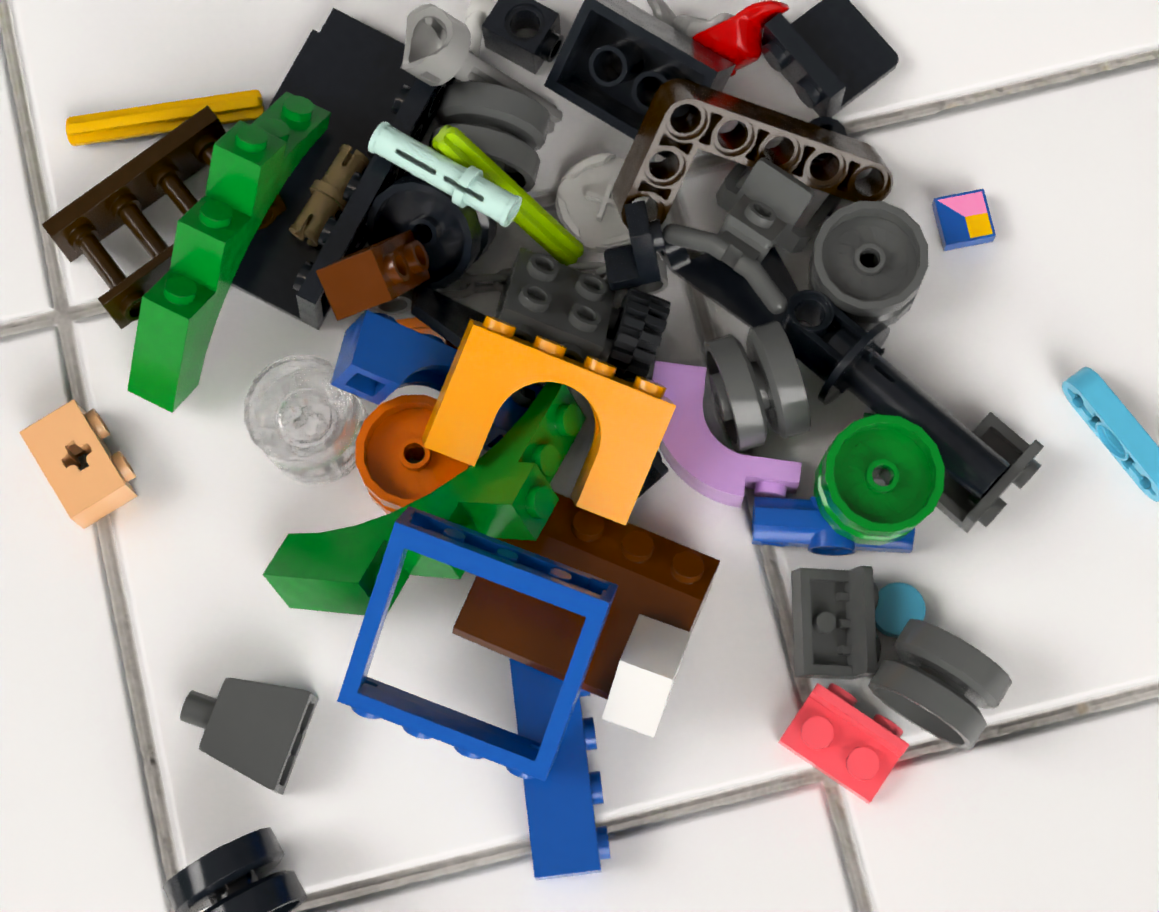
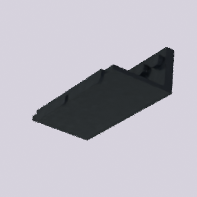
(361, 83)

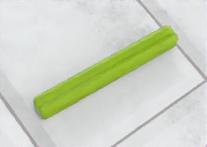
(531, 215)

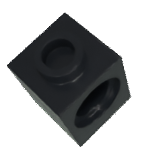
(513, 15)

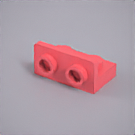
(845, 741)

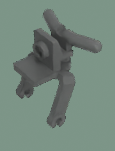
(757, 219)

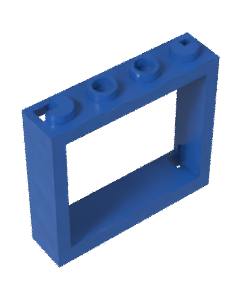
(505, 566)

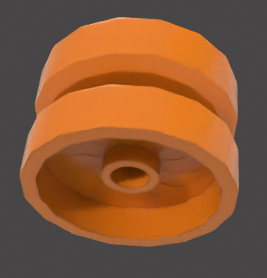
(386, 445)

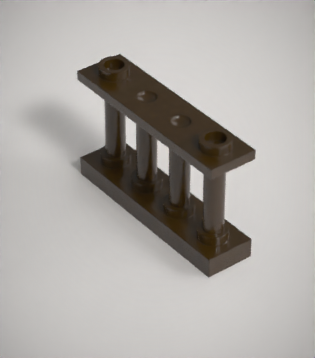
(123, 198)

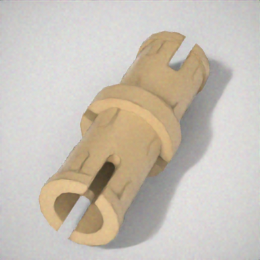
(328, 195)

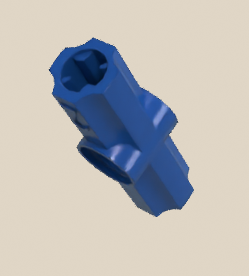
(800, 524)

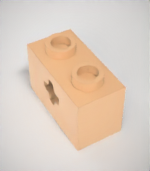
(57, 444)

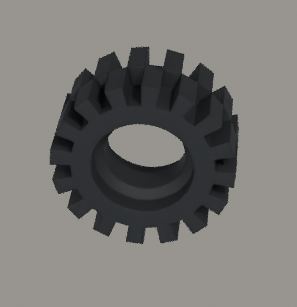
(637, 334)

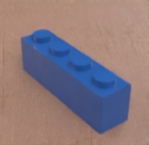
(561, 808)

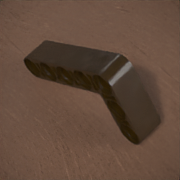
(743, 145)

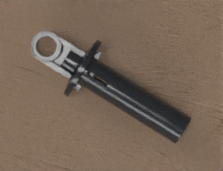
(853, 361)

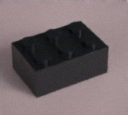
(622, 57)

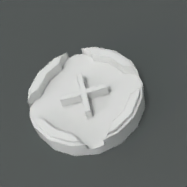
(587, 203)

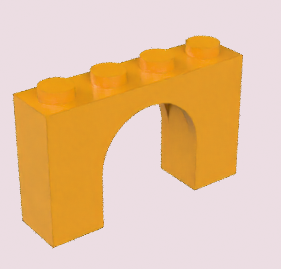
(496, 364)

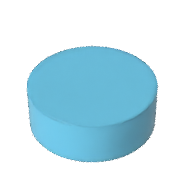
(896, 606)

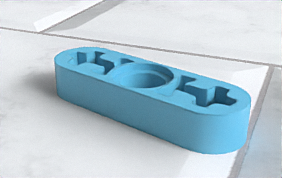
(1115, 428)

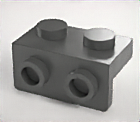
(963, 506)
(834, 623)

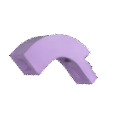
(704, 460)

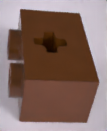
(374, 274)

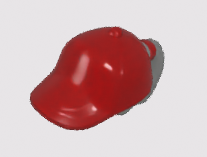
(729, 35)

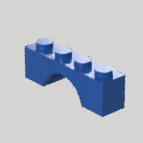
(385, 356)

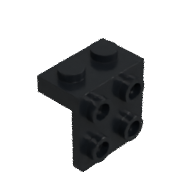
(828, 54)

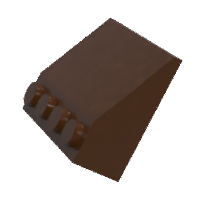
(652, 580)

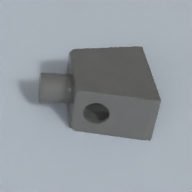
(253, 727)

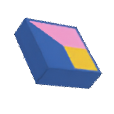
(963, 220)

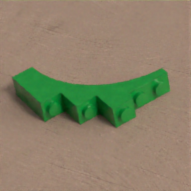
(210, 242)
(500, 497)

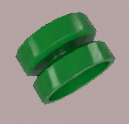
(884, 449)

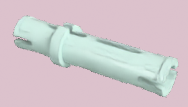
(461, 183)

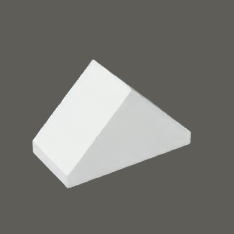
(646, 675)

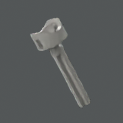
(439, 50)

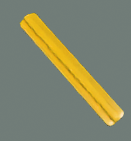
(160, 117)

